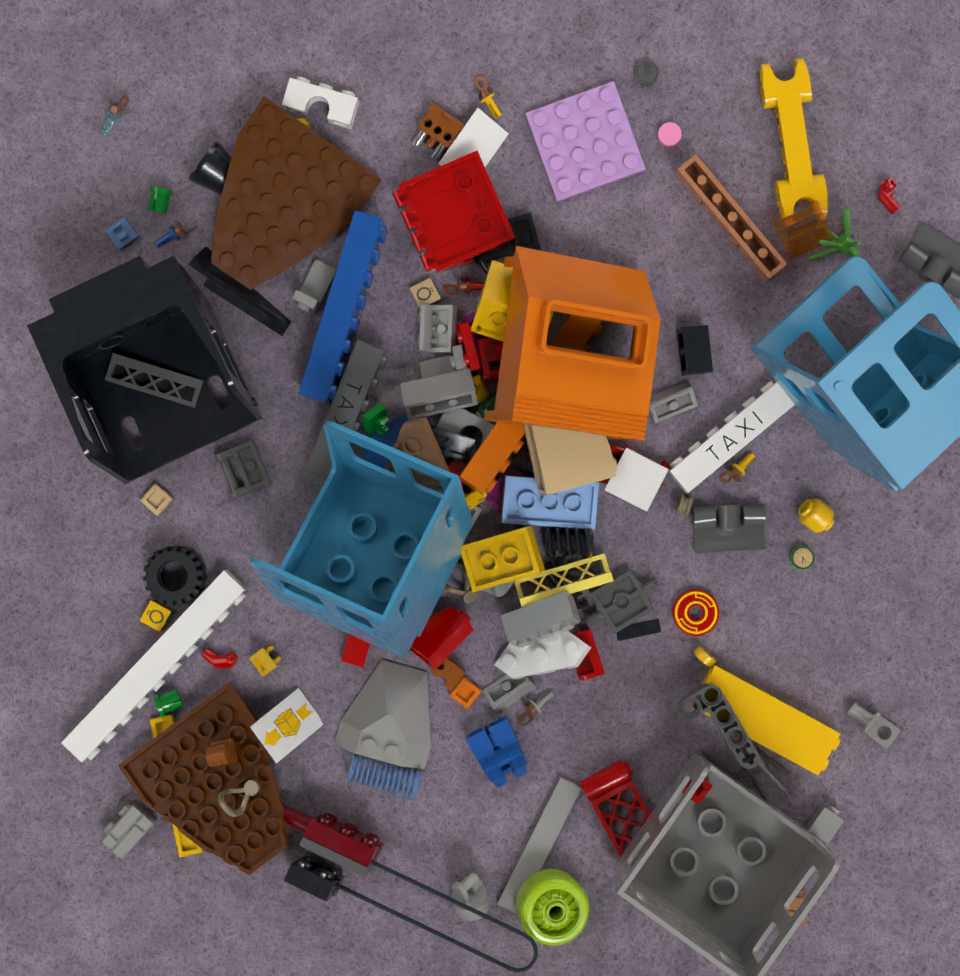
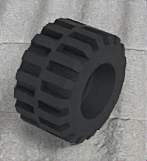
(155, 581)

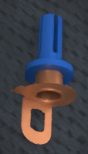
(175, 232)

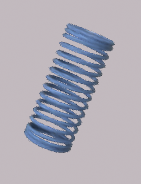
(355, 769)

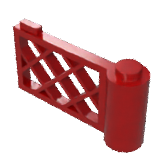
(606, 784)

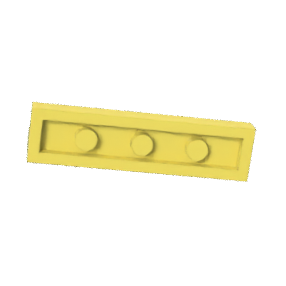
(571, 587)

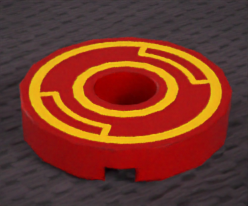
(709, 616)

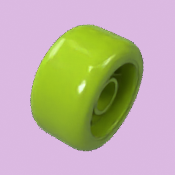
(540, 894)

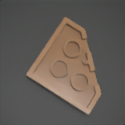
(419, 441)

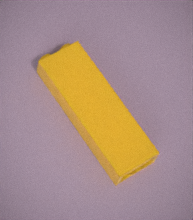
(774, 722)

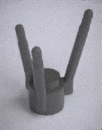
(761, 767)

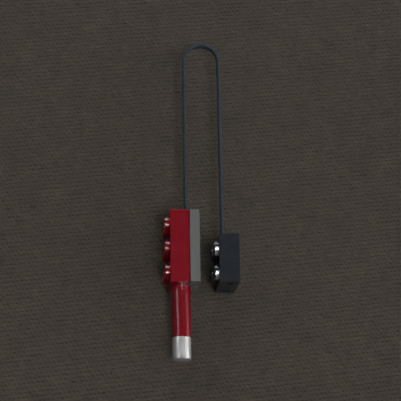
(359, 853)

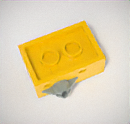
(501, 560)

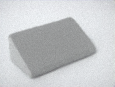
(672, 401)
(507, 691)

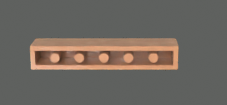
(730, 218)

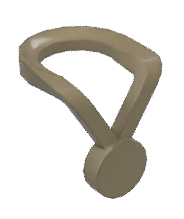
(466, 594)
(250, 788)

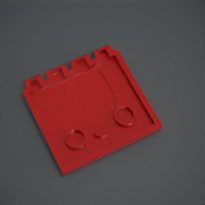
(453, 213)

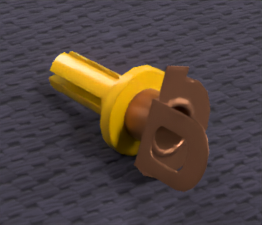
(487, 97)
(738, 470)

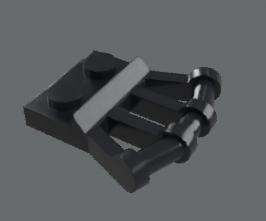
(525, 236)

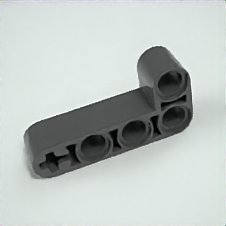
(725, 727)

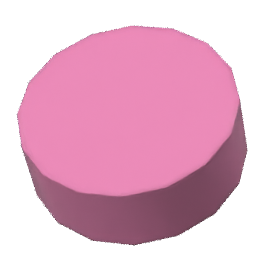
(669, 134)

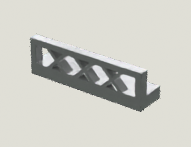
(155, 371)

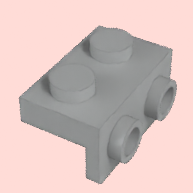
(437, 328)

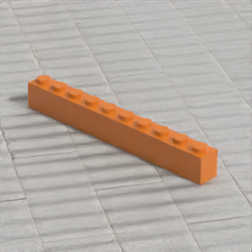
(506, 438)

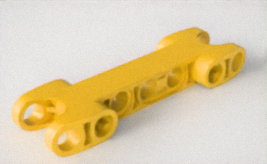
(788, 100)

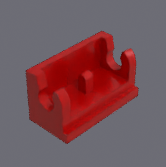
(591, 664)

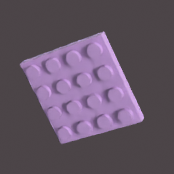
(585, 141)

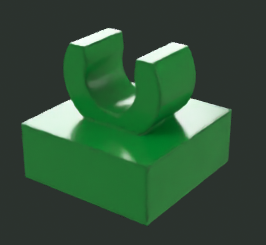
(376, 420)

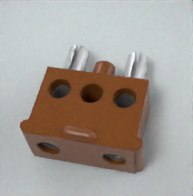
(441, 120)

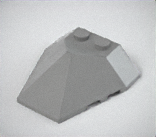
(390, 717)

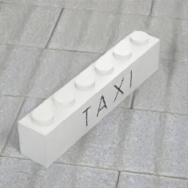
(731, 437)

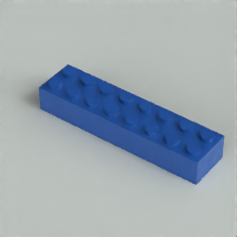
(343, 306)

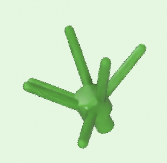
(843, 243)

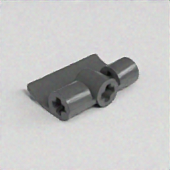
(934, 259)
(728, 527)

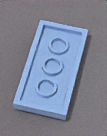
(562, 509)

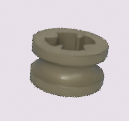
(684, 505)

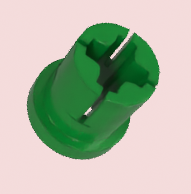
(159, 199)
(167, 702)

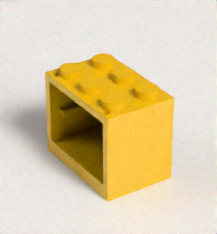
(493, 302)

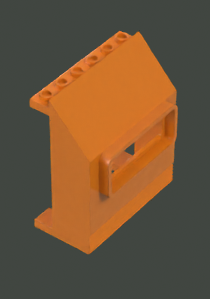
(572, 386)

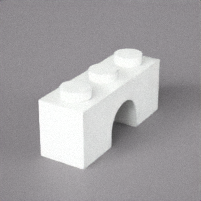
(302, 95)

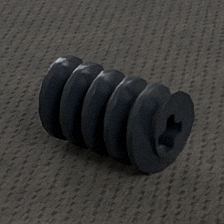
(569, 542)

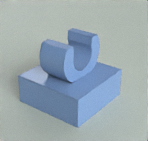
(122, 233)

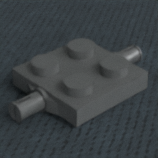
(622, 601)

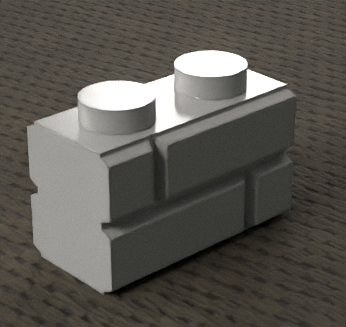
(128, 830)

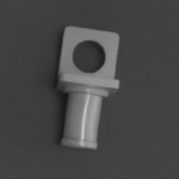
(873, 723)

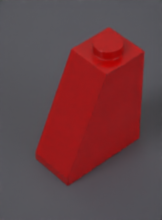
(441, 636)

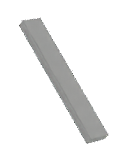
(541, 839)

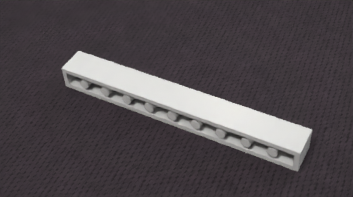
(154, 666)

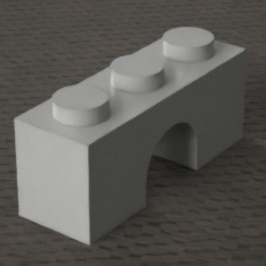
(458, 419)

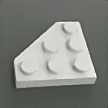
(543, 655)

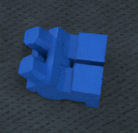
(502, 759)

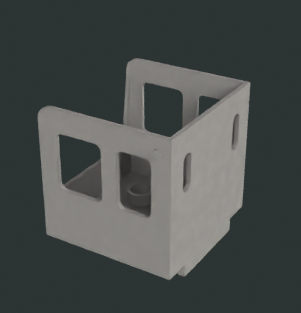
(722, 869)

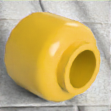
(816, 515)

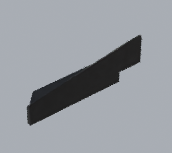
(239, 295)

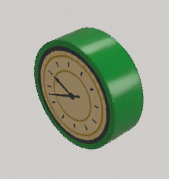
(802, 557)

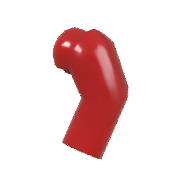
(885, 195)
(220, 661)

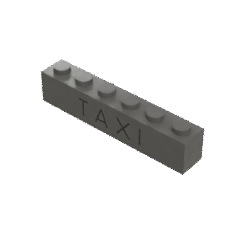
(349, 401)

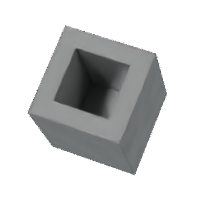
(825, 822)

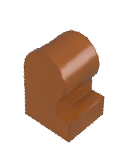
(451, 672)
(221, 753)

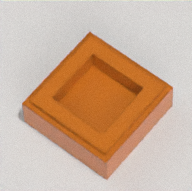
(465, 692)

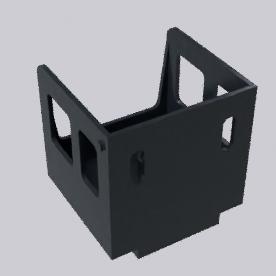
(154, 319)

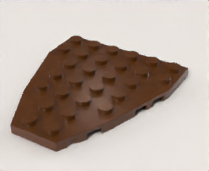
(283, 196)
(184, 789)

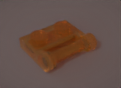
(806, 236)

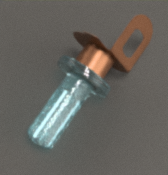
(112, 114)

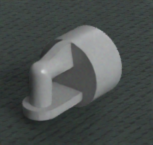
(472, 893)

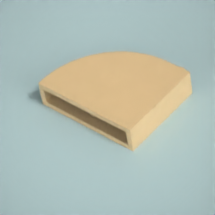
(568, 458)

